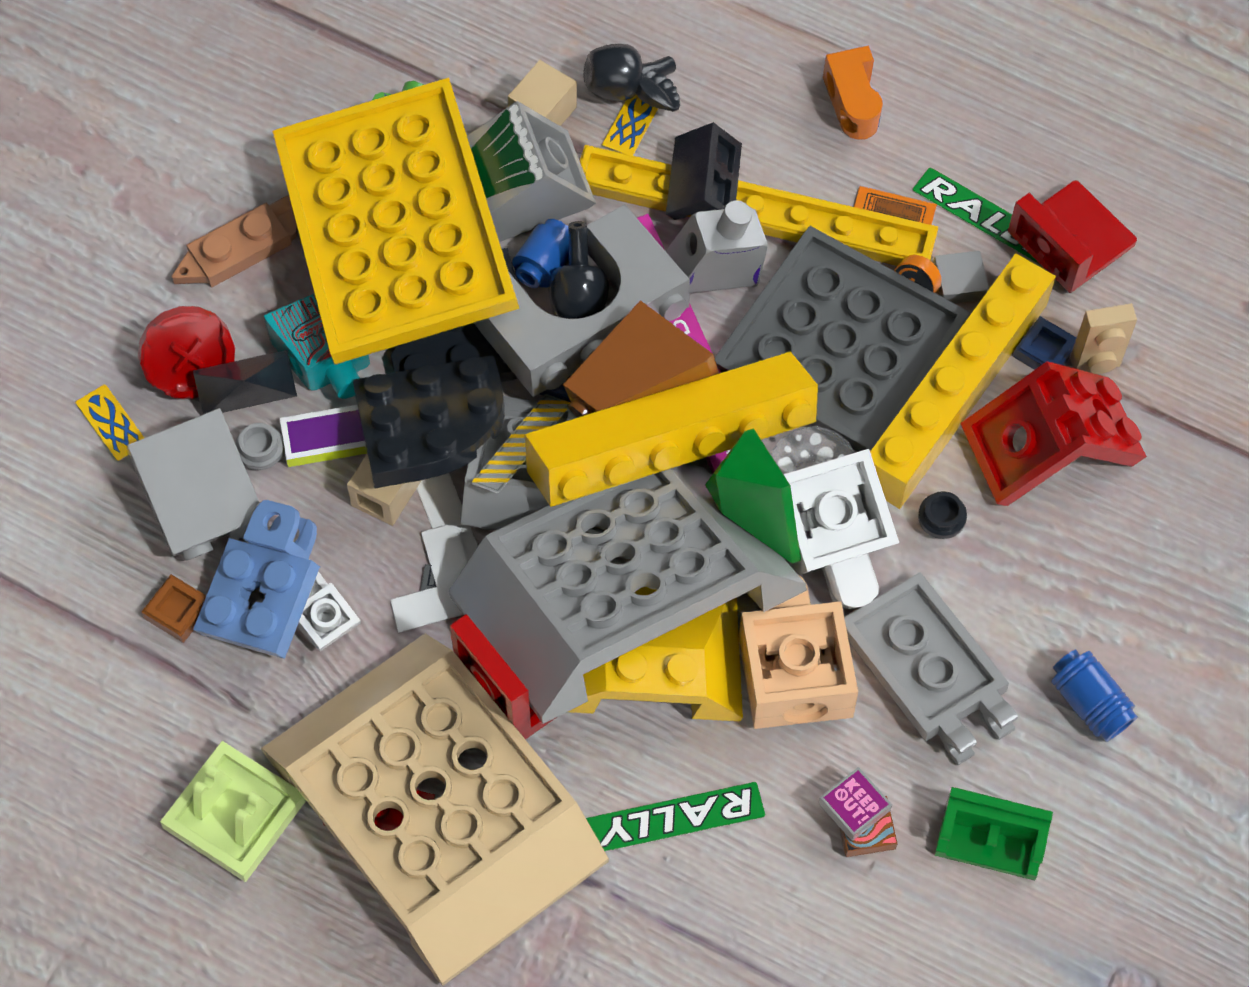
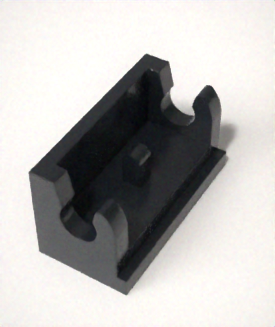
(703, 171)

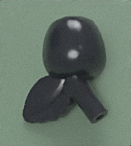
(619, 75)
(578, 288)

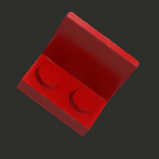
(1070, 234)

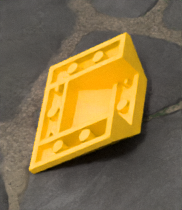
(686, 665)

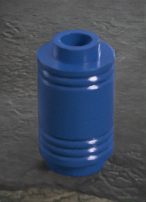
(1093, 694)

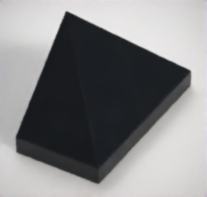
(245, 382)

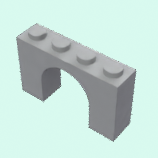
(550, 348)

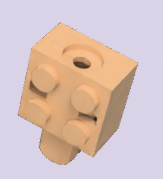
(792, 662)

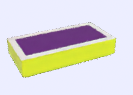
(322, 436)

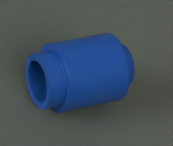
(542, 253)

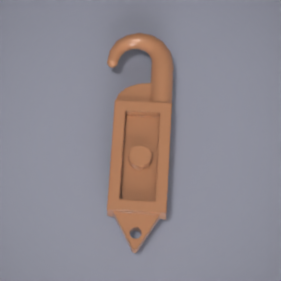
(238, 244)

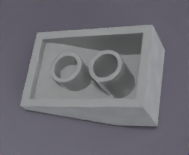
(520, 495)

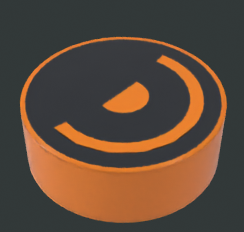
(920, 271)

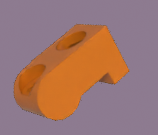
(848, 85)

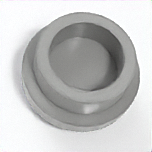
(260, 446)

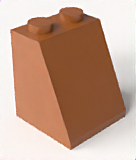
(635, 361)

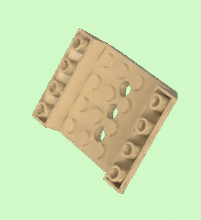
(459, 865)

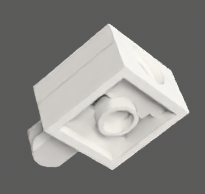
(840, 522)

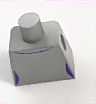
(721, 248)

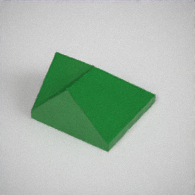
(757, 495)

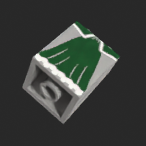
(528, 170)

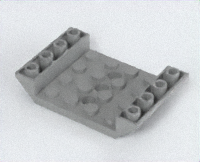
(563, 609)

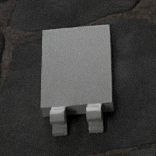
(930, 665)

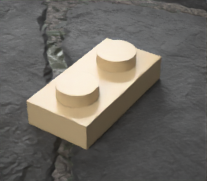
(1103, 338)

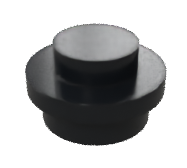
(942, 515)

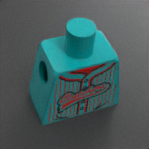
(302, 334)

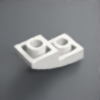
(326, 615)

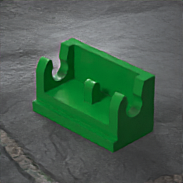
(993, 833)

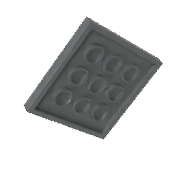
(852, 328)

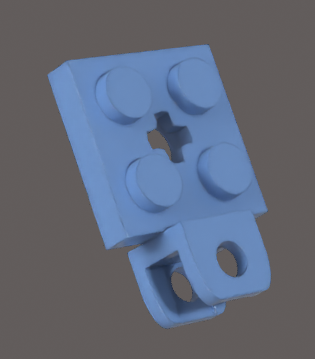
(266, 562)

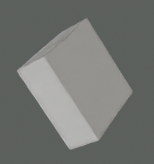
(962, 276)

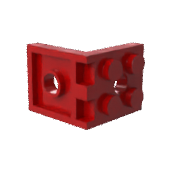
(1064, 418)
(494, 675)

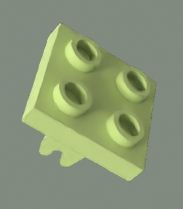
(233, 811)

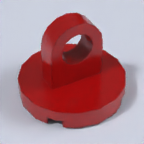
(183, 342)

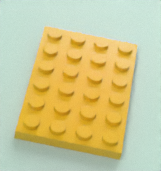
(393, 221)

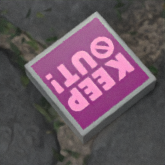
(855, 804)

